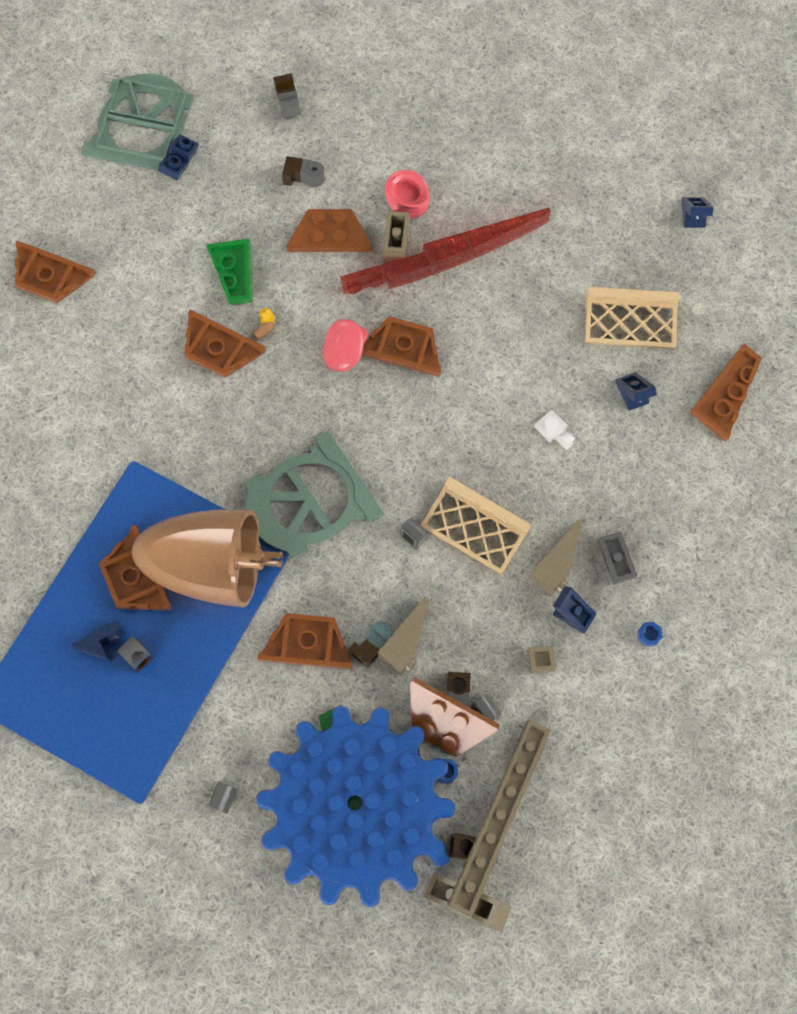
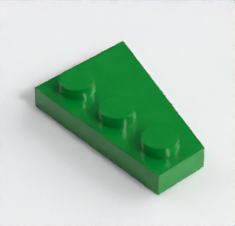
(234, 269)

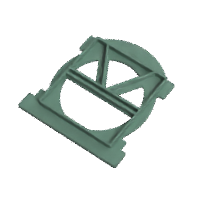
(121, 88)
(260, 494)

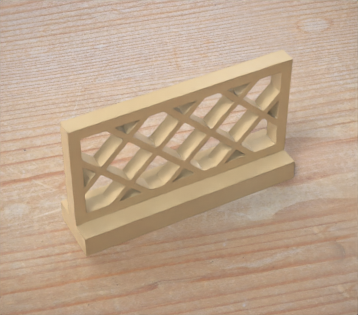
(631, 298)
(485, 507)

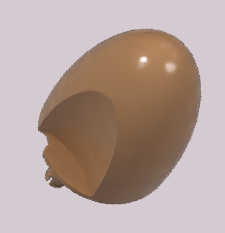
(205, 555)

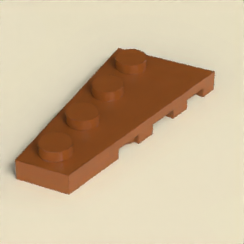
(723, 398)

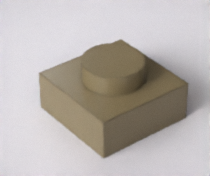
(541, 659)

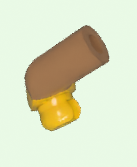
(267, 324)

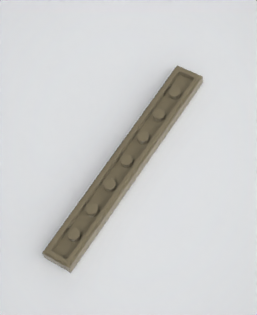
(498, 820)

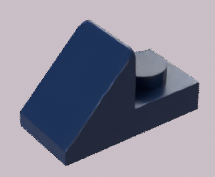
(695, 211)
(635, 390)
(573, 610)
(94, 643)

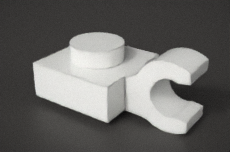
(553, 428)

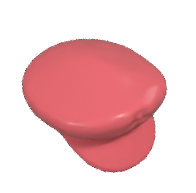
(407, 193)
(344, 345)

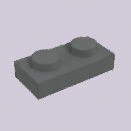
(617, 558)

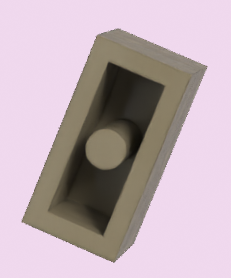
(396, 236)

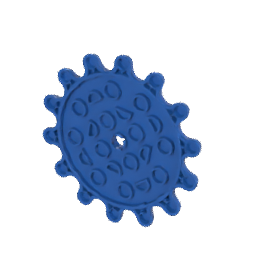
(365, 844)

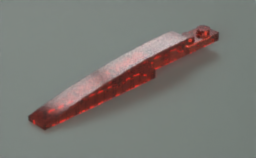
(445, 253)

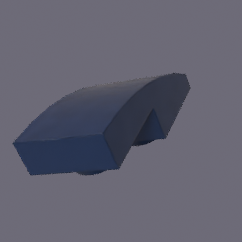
(178, 158)

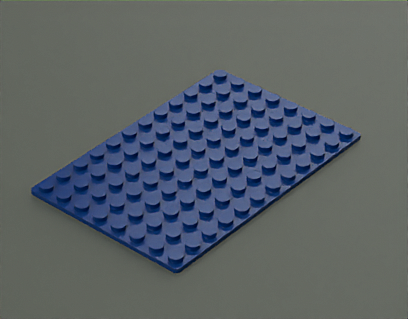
(104, 712)

